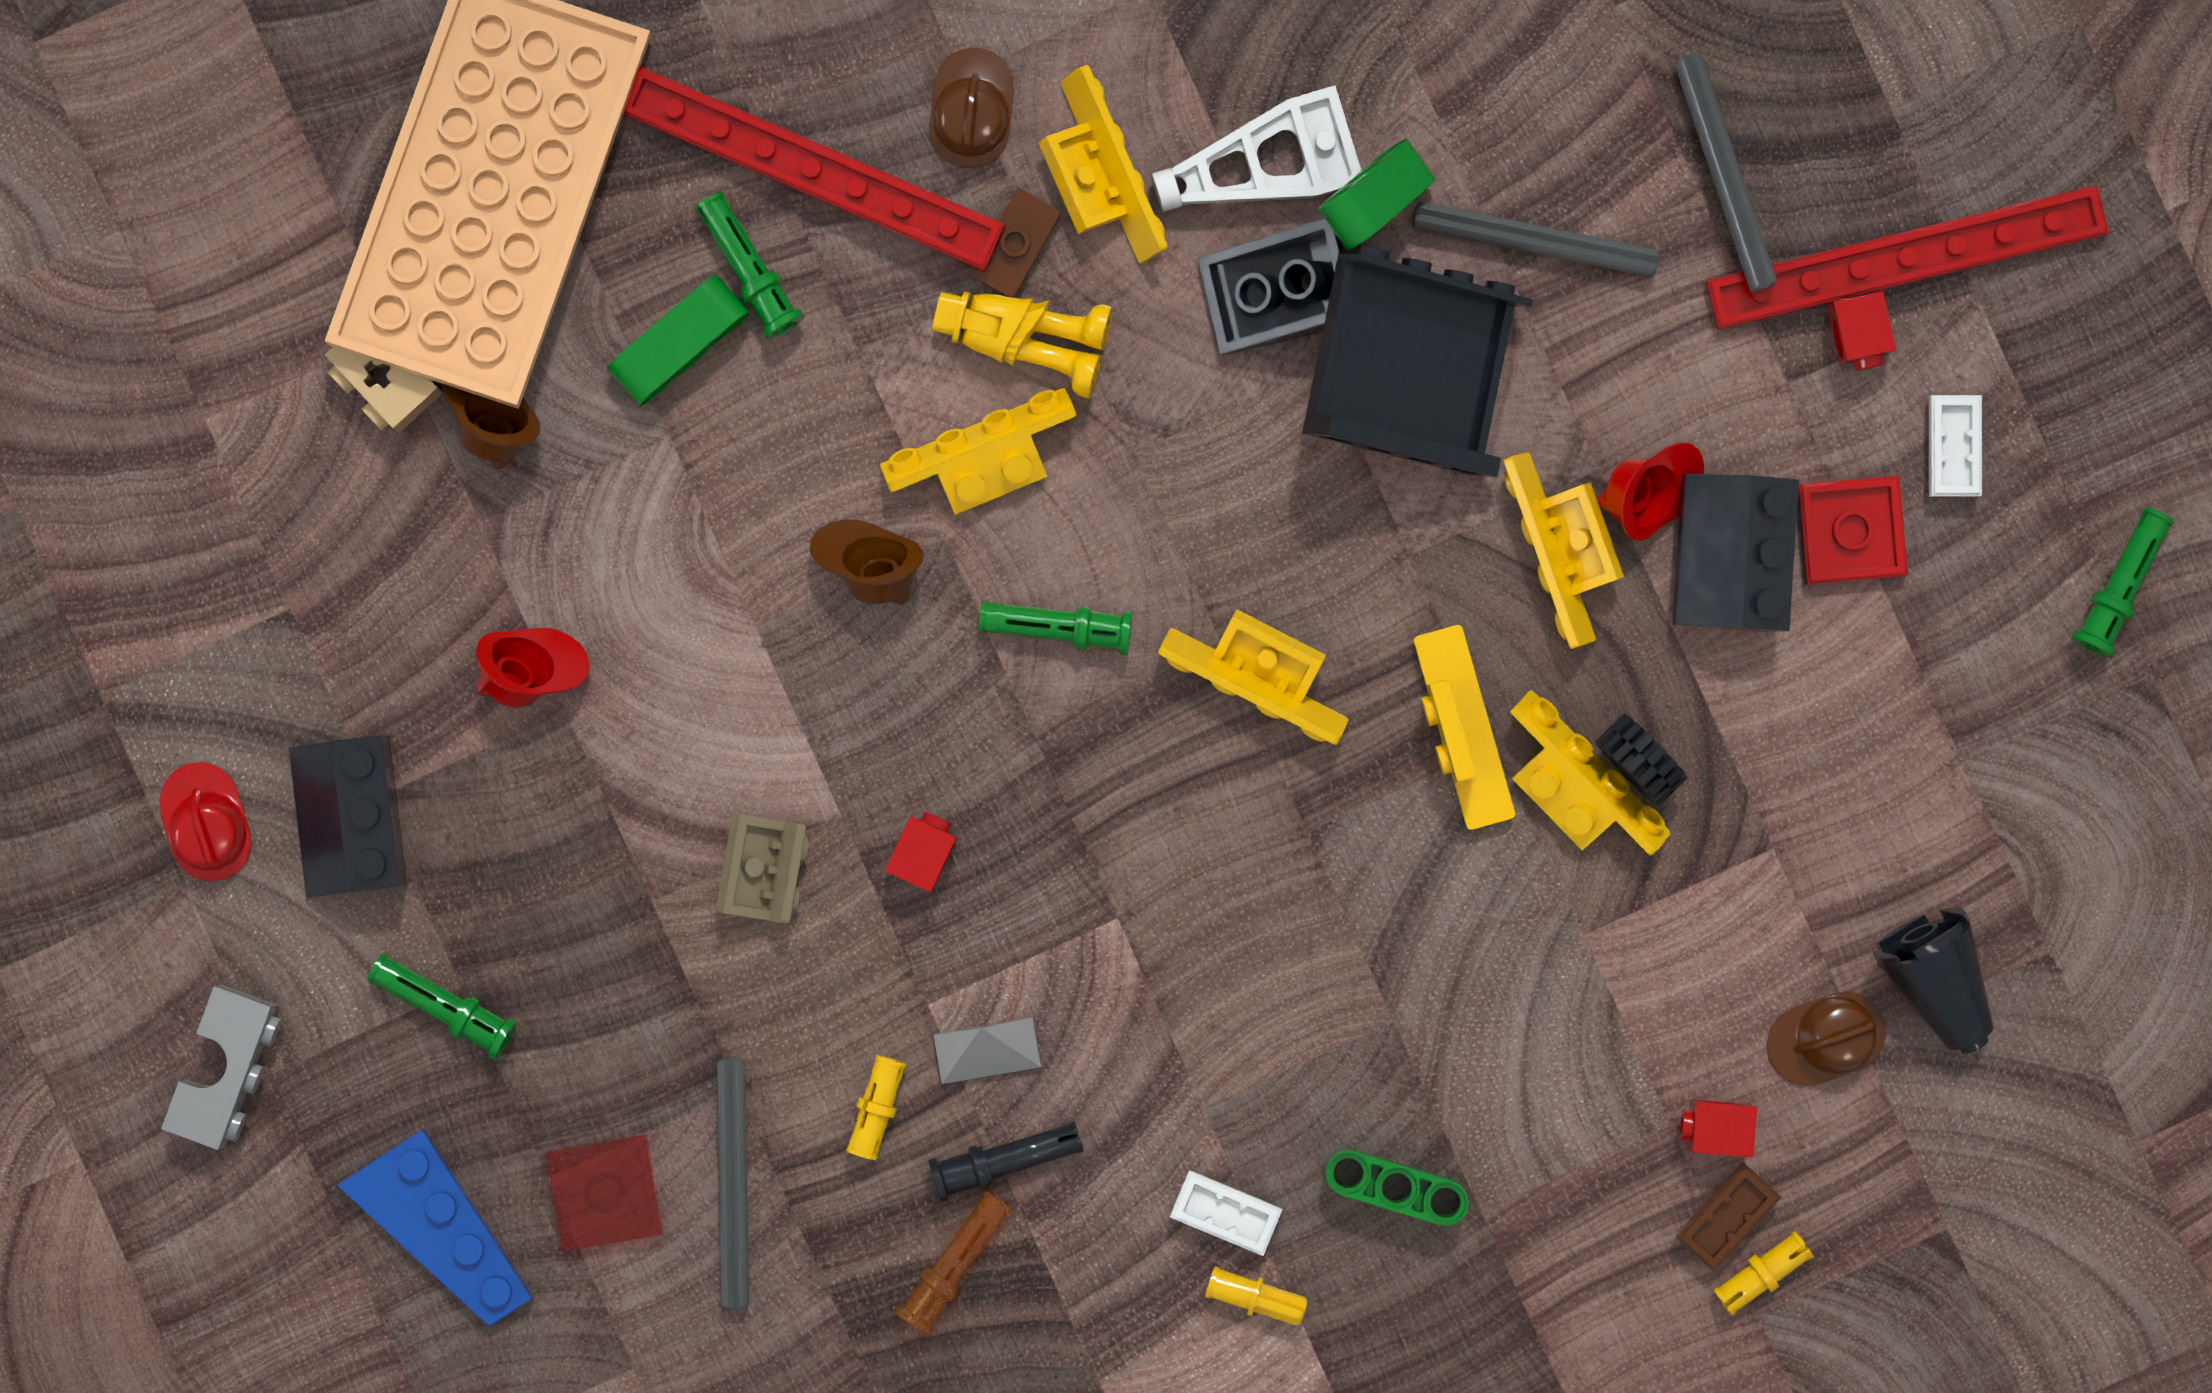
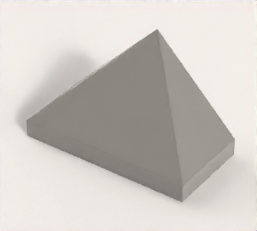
(987, 1050)

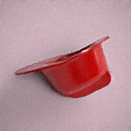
(1648, 491)
(528, 664)
(205, 821)

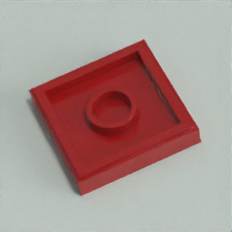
(1852, 530)

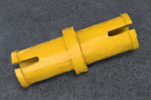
(876, 1107)
(1763, 1273)

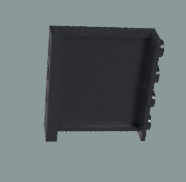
(1411, 361)

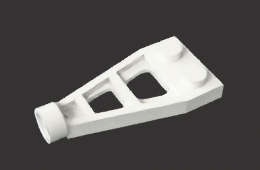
(1323, 141)

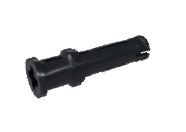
(981, 1166)

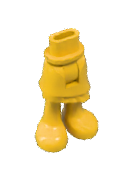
(1004, 329)

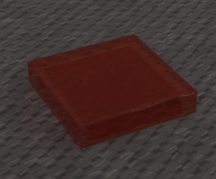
(604, 1192)

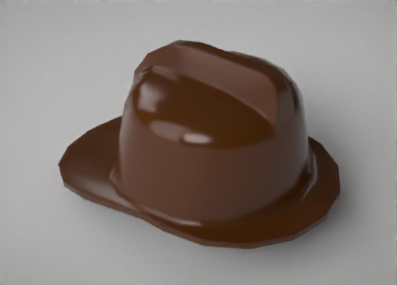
(971, 107)
(492, 428)
(869, 559)
(1826, 1038)

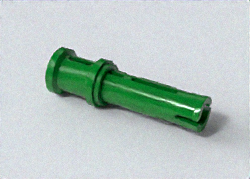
(760, 285)
(2114, 603)
(1085, 627)
(389, 973)

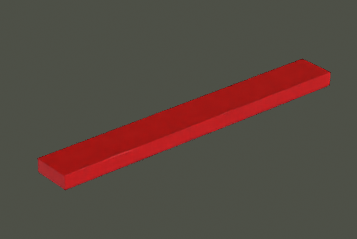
(813, 169)
(1912, 256)

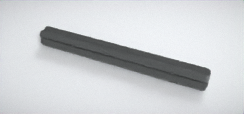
(1725, 172)
(1535, 239)
(733, 1183)

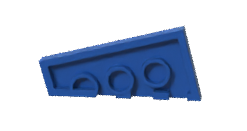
(433, 1218)

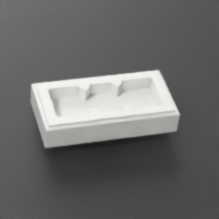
(1955, 445)
(1226, 1212)

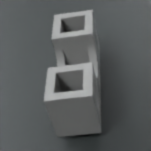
(242, 1029)

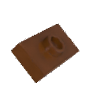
(1026, 231)
(1728, 1216)

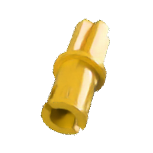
(1256, 1296)

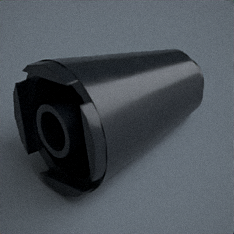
(1940, 977)

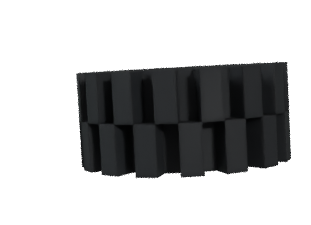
(1641, 759)

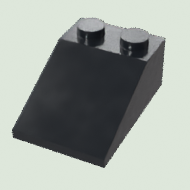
(1272, 286)

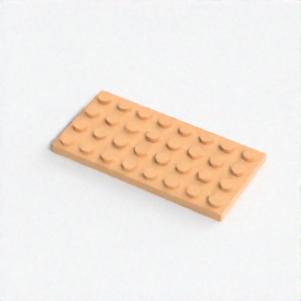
(488, 192)

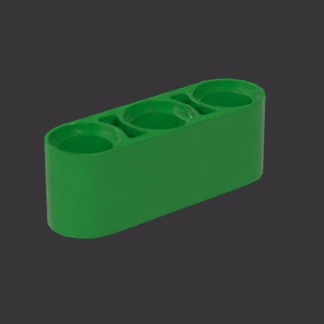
(1377, 194)
(678, 340)
(1418, 1199)

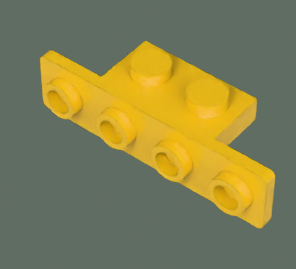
(1097, 172)
(985, 457)
(1569, 544)
(1261, 668)
(1464, 727)
(1577, 785)

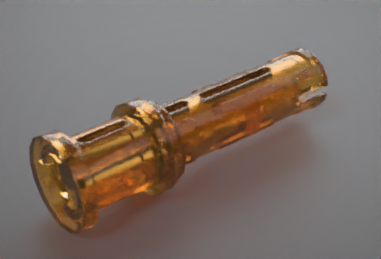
(940, 1282)

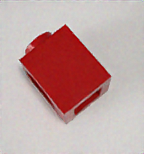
(1862, 330)
(922, 851)
(1719, 1128)

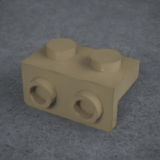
(762, 868)

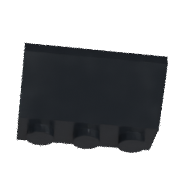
(1735, 552)
(348, 816)

